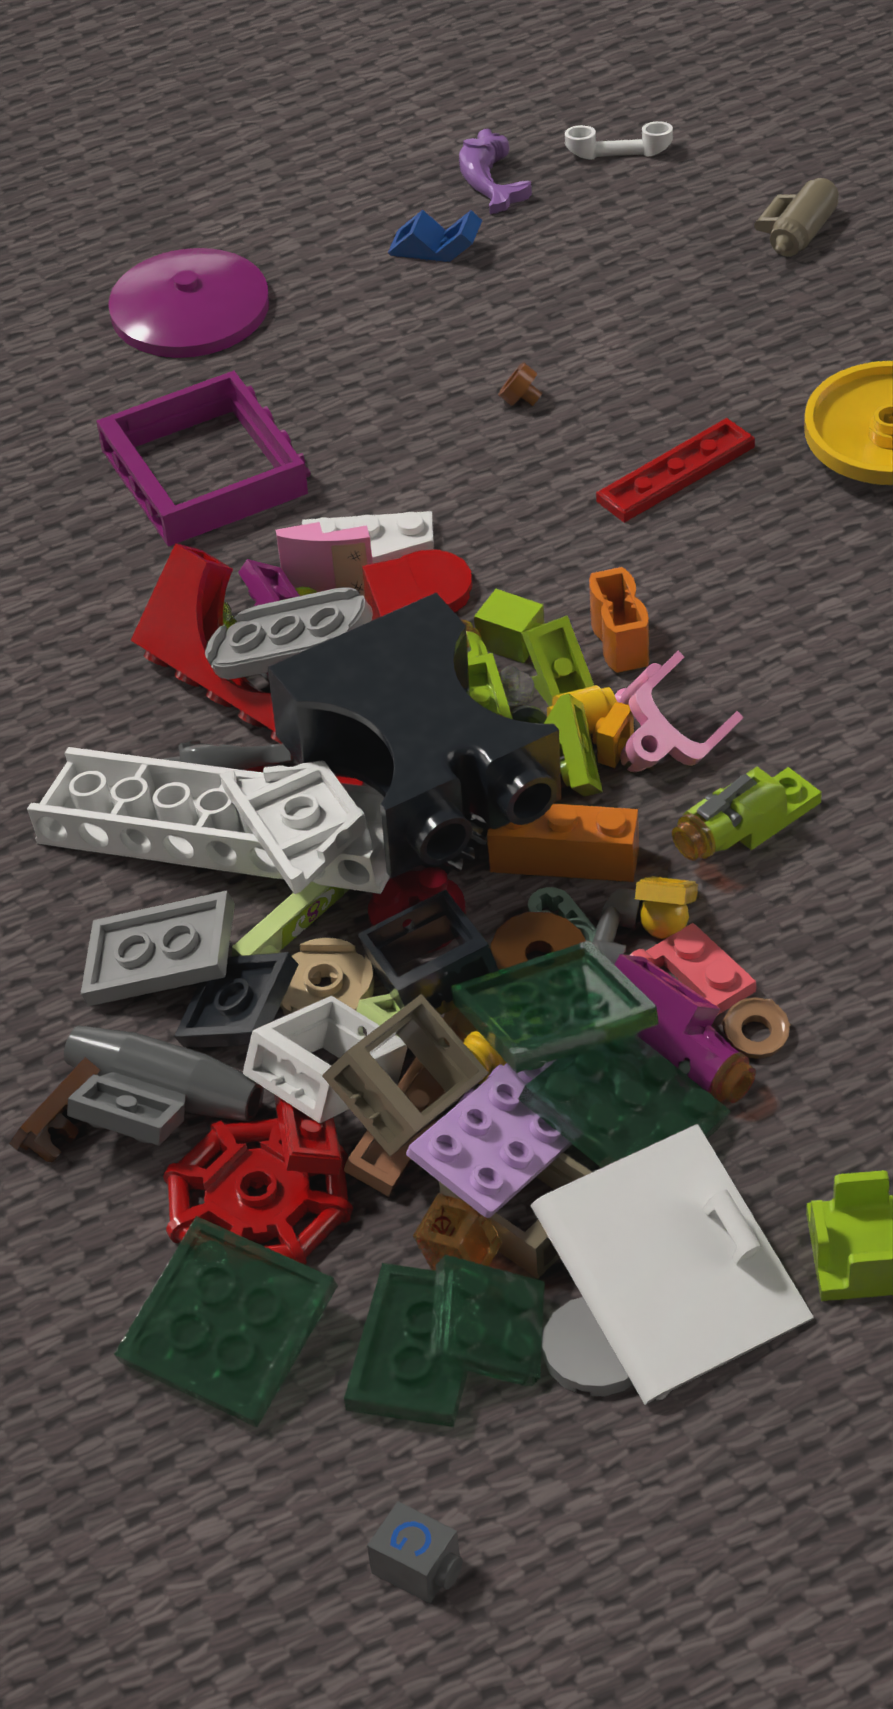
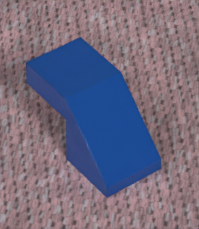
(429, 240)

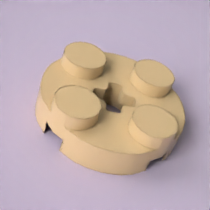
(332, 958)

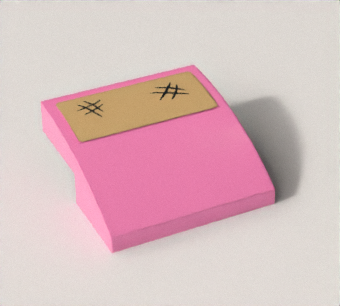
(324, 559)

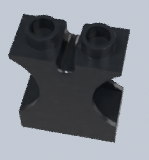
(400, 717)

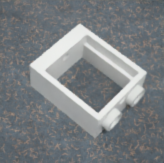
(284, 1062)

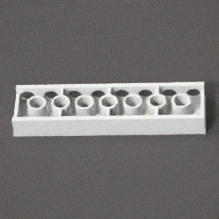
(183, 818)

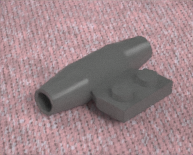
(152, 1083)

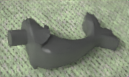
(232, 755)

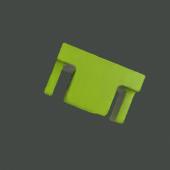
(854, 1237)

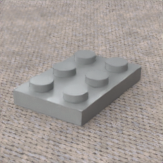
(158, 948)

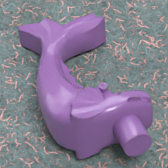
(475, 163)

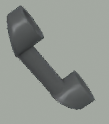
(619, 910)

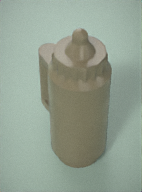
(798, 217)

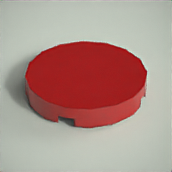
(441, 574)

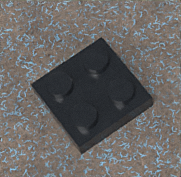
(233, 1006)

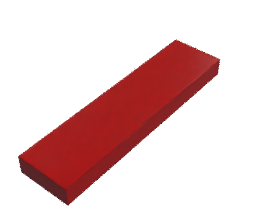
(675, 470)

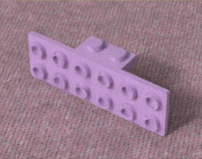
(489, 1142)

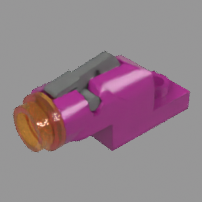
(686, 1032)

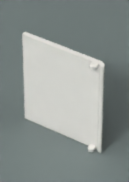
(671, 1263)

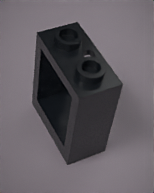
(432, 925)

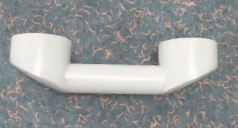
(583, 143)

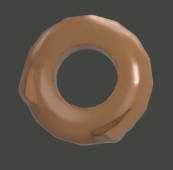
(760, 1011)

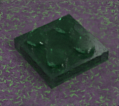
(487, 1321)

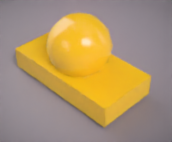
(665, 904)

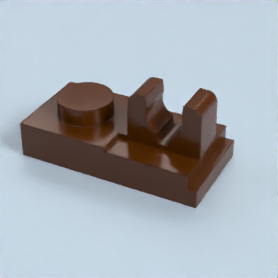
(49, 1117)

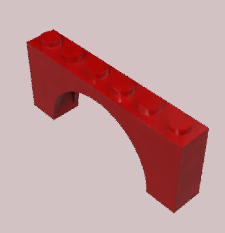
(180, 622)

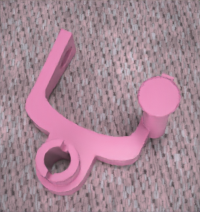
(655, 731)

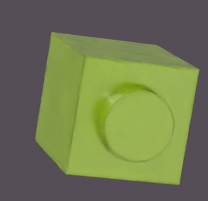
(504, 619)

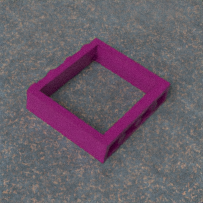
(181, 410)

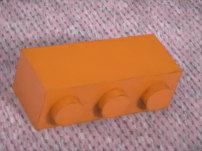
(570, 844)

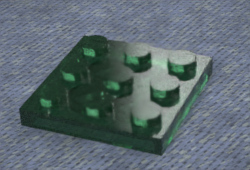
(554, 1006)
(620, 1100)
(226, 1321)

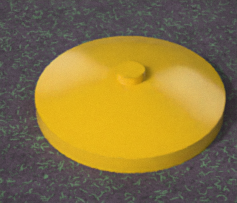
(852, 422)

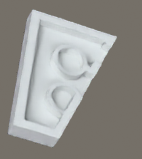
(389, 533)

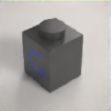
(415, 1552)

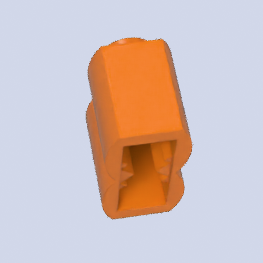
(619, 619)

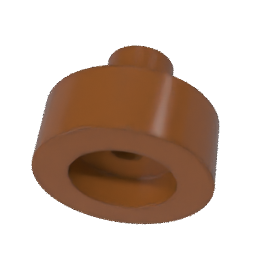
(520, 386)

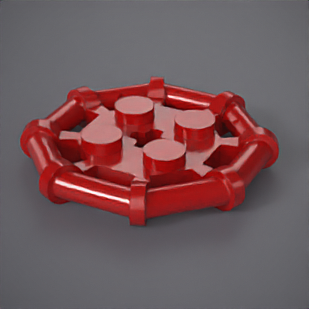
(261, 1216)

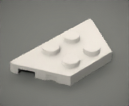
(297, 817)

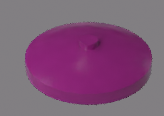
(189, 302)

